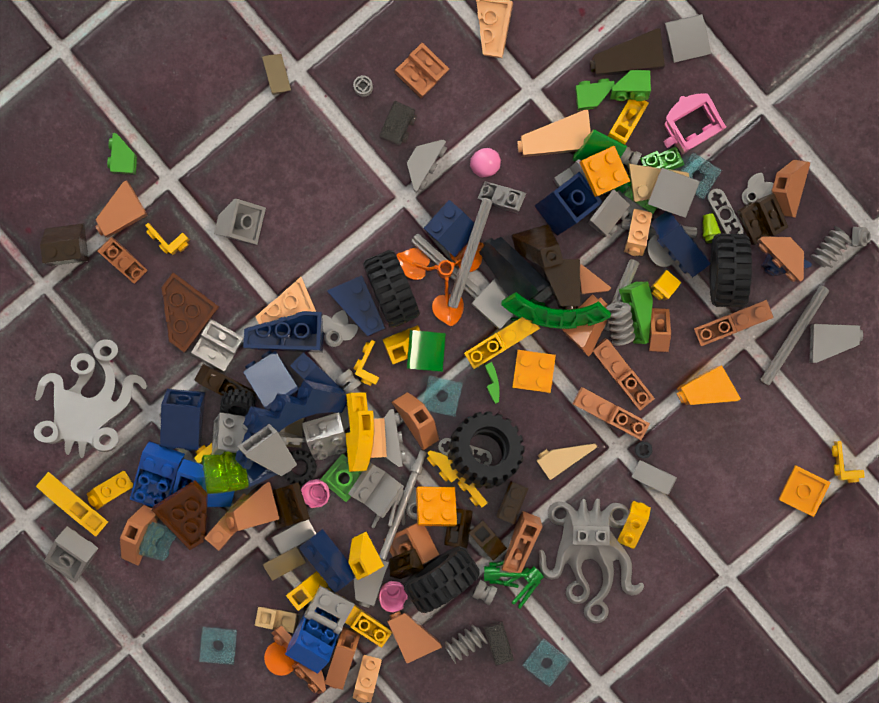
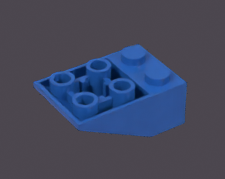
(193, 471)
(156, 474)
(313, 642)

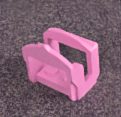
(682, 108)

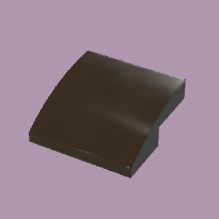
(762, 218)
(290, 505)

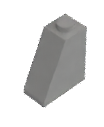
(832, 339)
(269, 451)
(368, 587)

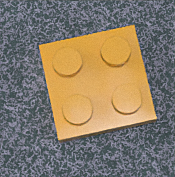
(604, 171)
(534, 371)
(804, 491)
(436, 506)

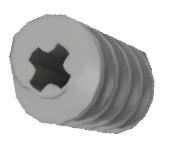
(831, 247)
(622, 323)
(465, 642)

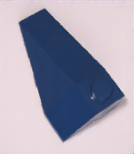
(292, 333)

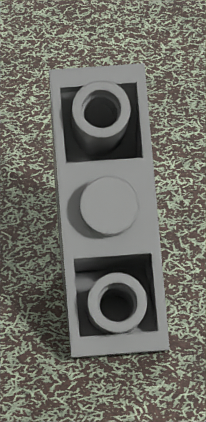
(423, 162)
(502, 197)
(393, 439)

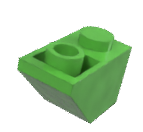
(633, 86)
(591, 95)
(122, 158)

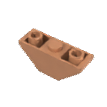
(789, 186)
(785, 255)
(122, 260)
(417, 419)
(134, 533)

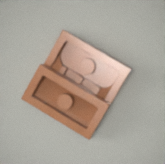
(421, 70)

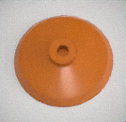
(277, 661)

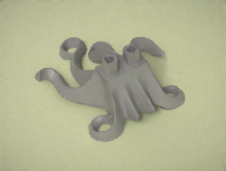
(83, 418)
(589, 537)

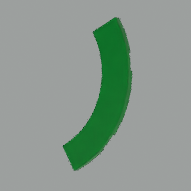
(554, 317)

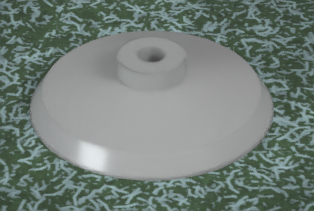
(657, 253)

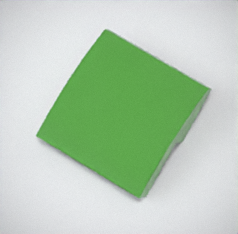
(493, 388)

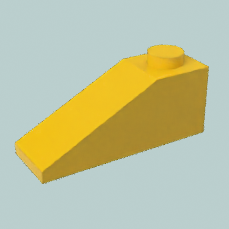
(627, 120)

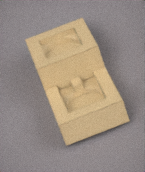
(274, 618)

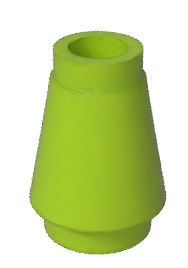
(710, 227)

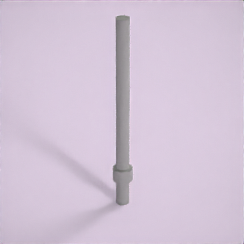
(416, 470)

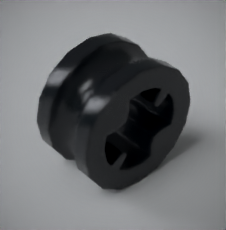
(649, 448)

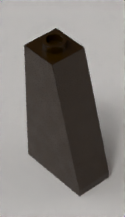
(635, 54)
(538, 246)

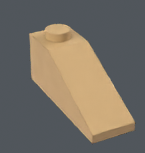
(558, 460)

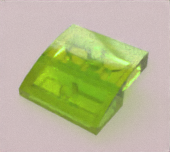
(223, 473)

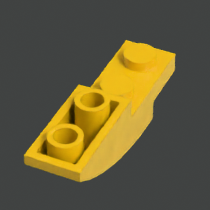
(500, 341)
(360, 438)
(447, 473)
(71, 504)
(367, 625)

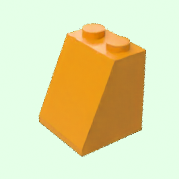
(708, 387)

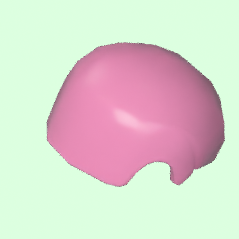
(485, 162)
(315, 493)
(392, 596)

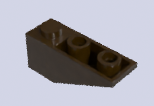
(219, 382)

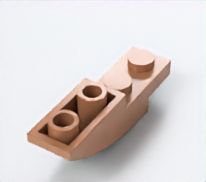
(733, 323)
(622, 374)
(611, 413)
(315, 681)

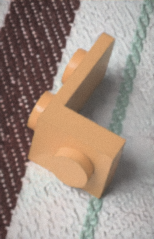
(638, 232)
(367, 679)

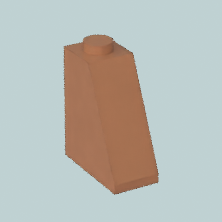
(120, 211)
(587, 336)
(253, 510)
(412, 637)
(342, 658)

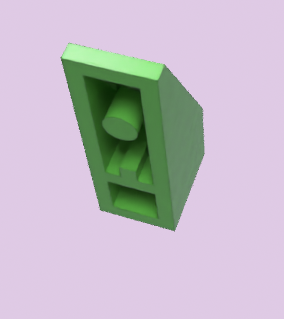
(640, 299)

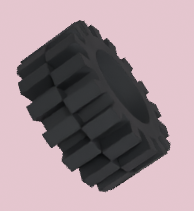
(233, 399)
(310, 471)

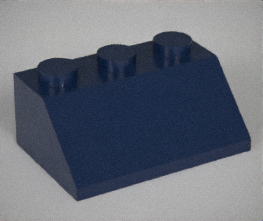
(328, 560)

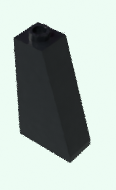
(512, 269)

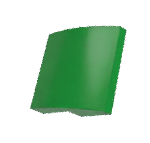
(596, 143)
(426, 350)

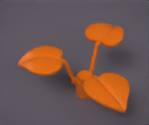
(415, 265)

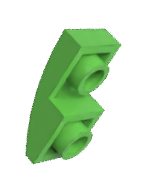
(668, 159)

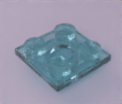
(709, 172)
(453, 390)
(160, 548)
(542, 651)
(209, 653)

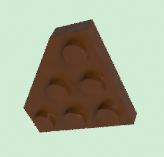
(185, 311)
(185, 514)

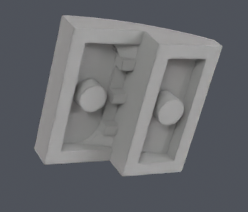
(687, 38)
(673, 192)
(489, 304)
(217, 346)

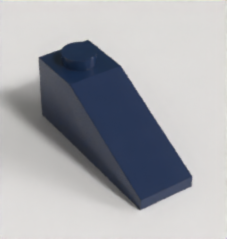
(311, 371)

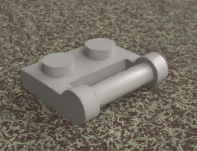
(332, 604)

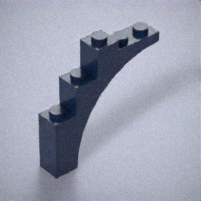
(286, 409)

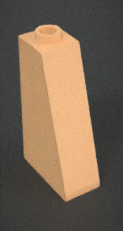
(558, 137)

